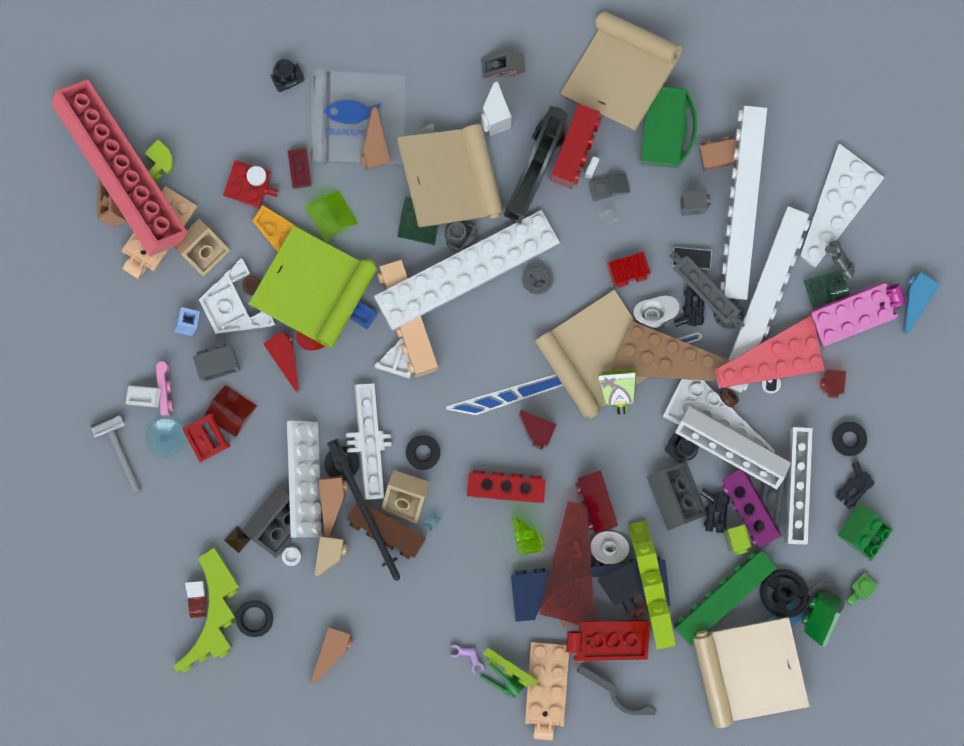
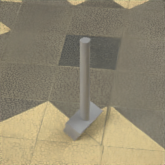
(108, 426)

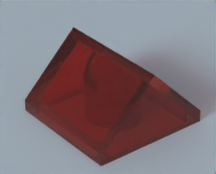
(231, 410)

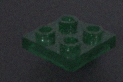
(826, 288)

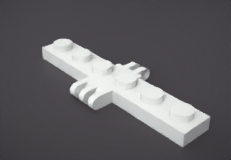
(368, 441)

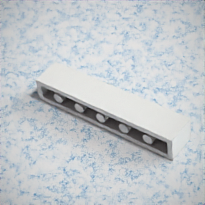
(733, 447)
(799, 486)

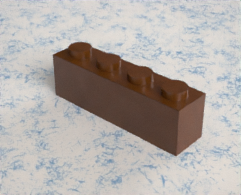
(392, 532)

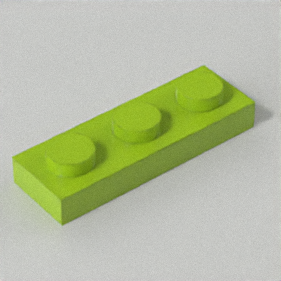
(510, 668)

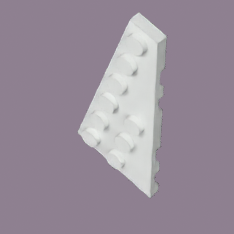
(843, 195)
(703, 399)

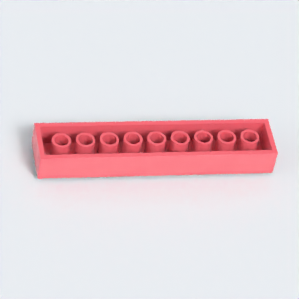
(119, 167)

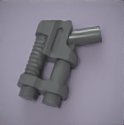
(838, 257)

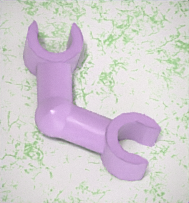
(469, 652)

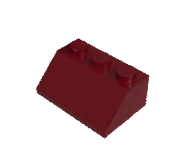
(597, 502)

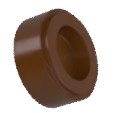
(250, 284)
(729, 397)

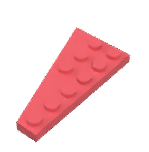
(782, 356)

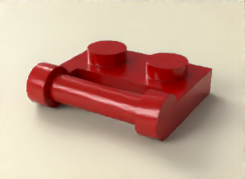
(200, 439)

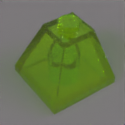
(526, 538)

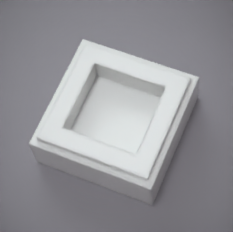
(592, 167)

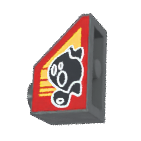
(503, 64)

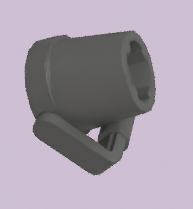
(458, 234)

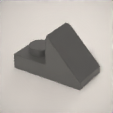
(609, 187)

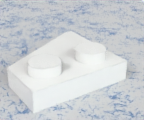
(395, 361)

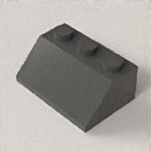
(676, 495)
(271, 523)

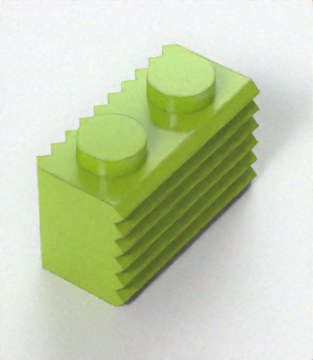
(738, 539)

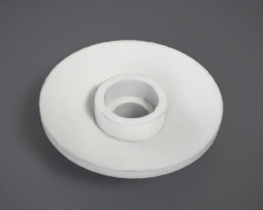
(609, 541)

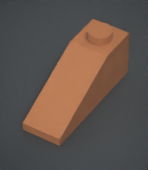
(374, 146)
(107, 209)
(332, 496)
(333, 648)

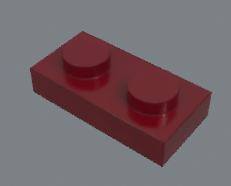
(299, 168)

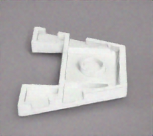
(226, 308)

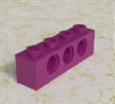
(770, 532)

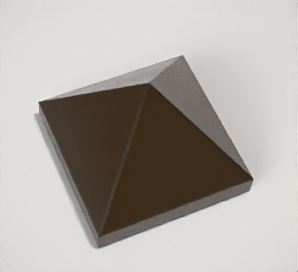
(237, 539)

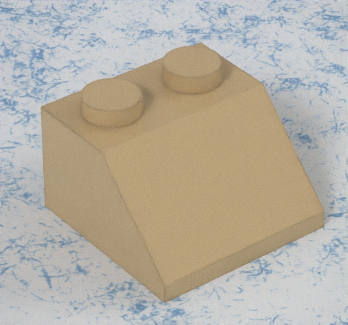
(202, 248)
(405, 496)
(329, 554)

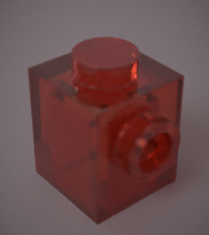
(833, 383)

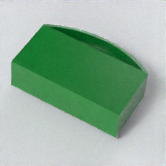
(667, 127)

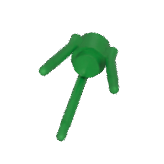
(512, 686)

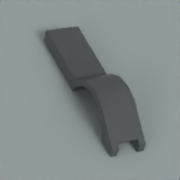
(646, 710)

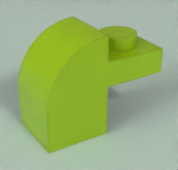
(163, 160)

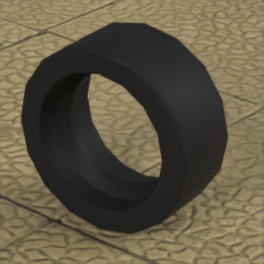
(257, 604)

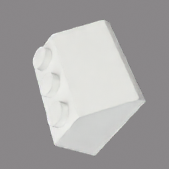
(495, 114)

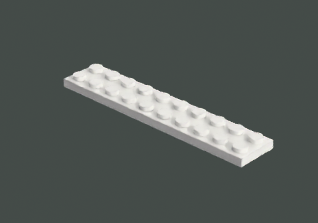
(466, 270)

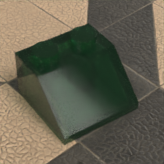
(409, 226)

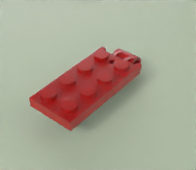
(609, 640)

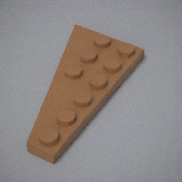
(664, 356)

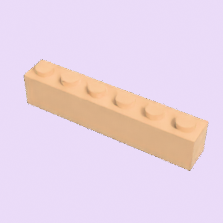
(413, 334)

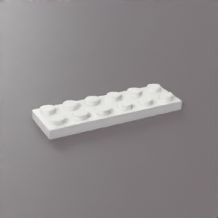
(304, 479)

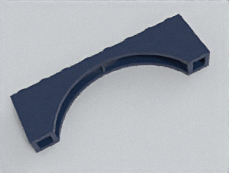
(530, 588)

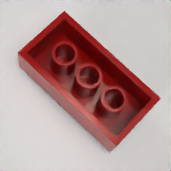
(574, 148)

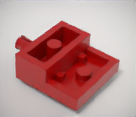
(241, 190)

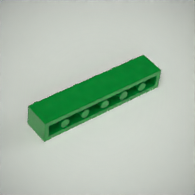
(726, 597)

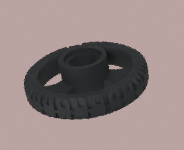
(781, 601)

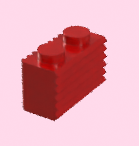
(628, 269)

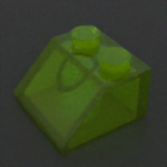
(331, 215)

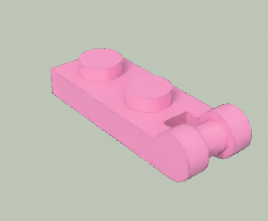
(166, 405)

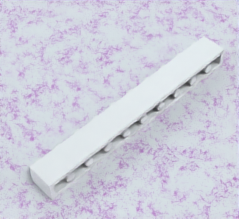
(744, 202)
(770, 283)

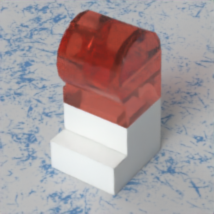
(196, 599)

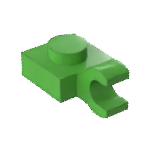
(863, 588)

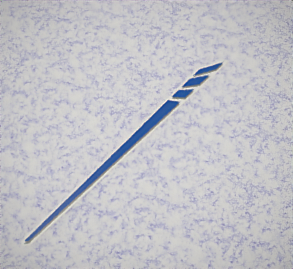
(516, 393)

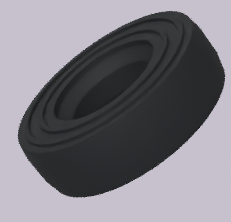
(853, 427)
(411, 452)
(332, 471)

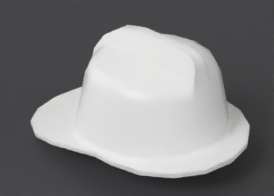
(656, 311)

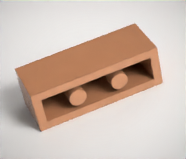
(718, 154)

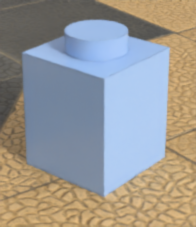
(186, 321)

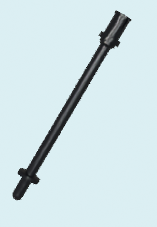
(341, 460)

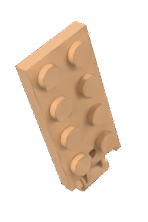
(138, 263)
(550, 667)

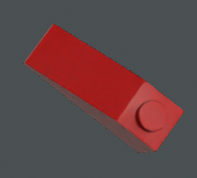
(284, 356)

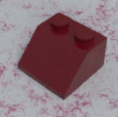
(537, 429)

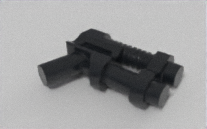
(693, 315)
(860, 482)
(717, 503)

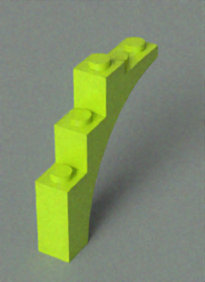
(652, 585)
(212, 639)

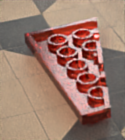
(569, 583)

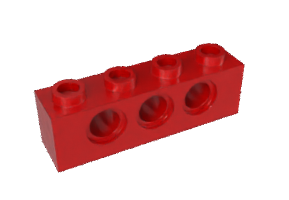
(536, 482)

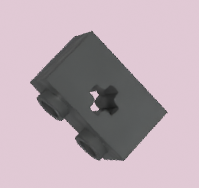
(694, 202)

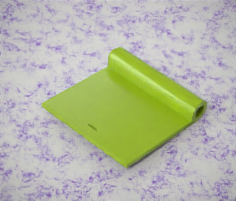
(313, 288)

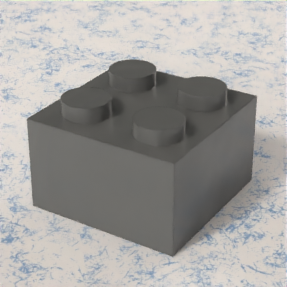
(216, 362)

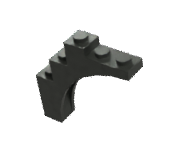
(537, 164)

